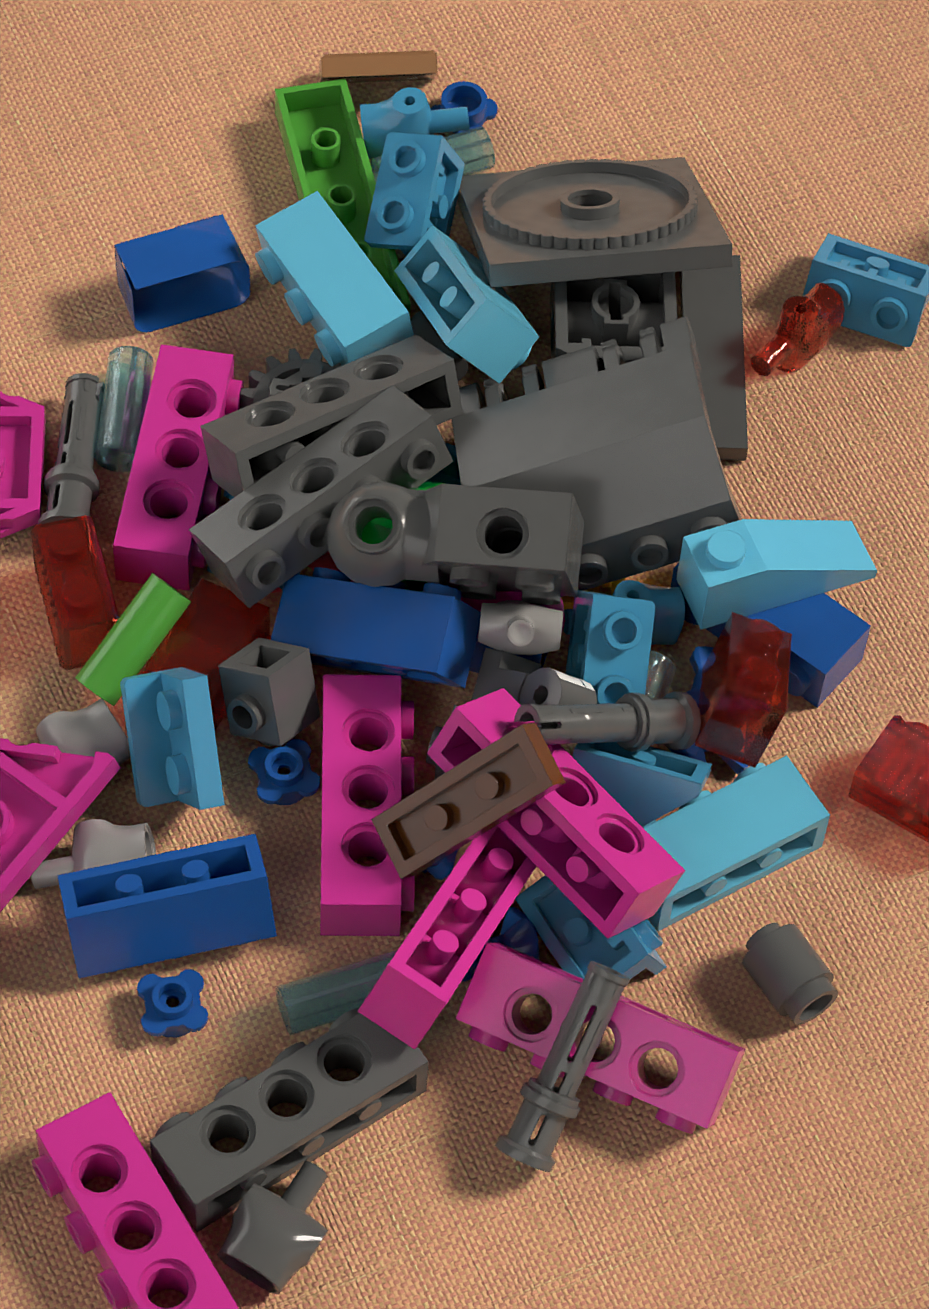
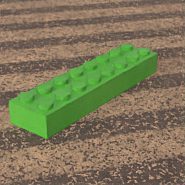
(331, 158)

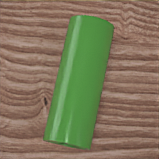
(133, 638)

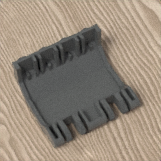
(618, 438)

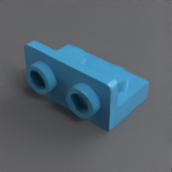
(413, 190)
(878, 289)
(610, 643)
(172, 738)
(578, 941)

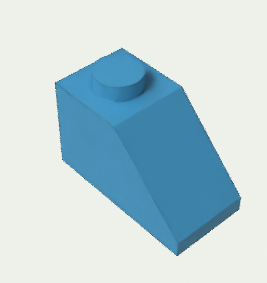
(643, 781)

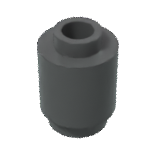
(789, 972)

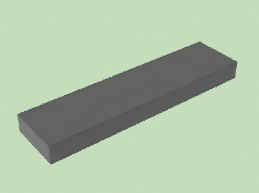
(714, 310)

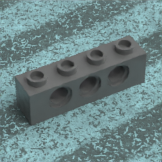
(269, 432)
(284, 516)
(215, 1182)

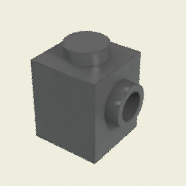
(269, 691)

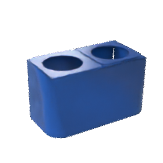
(182, 274)

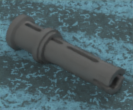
(72, 482)
(630, 721)
(541, 1097)

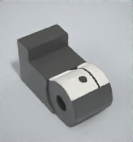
(529, 682)

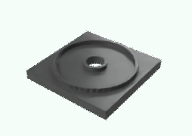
(591, 221)

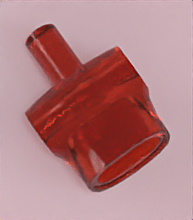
(801, 330)

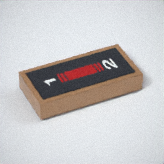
(379, 66)

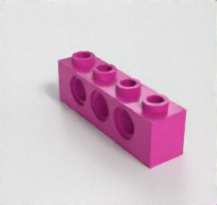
(183, 386)
(360, 712)
(575, 831)
(448, 937)
(703, 1060)
(101, 1143)

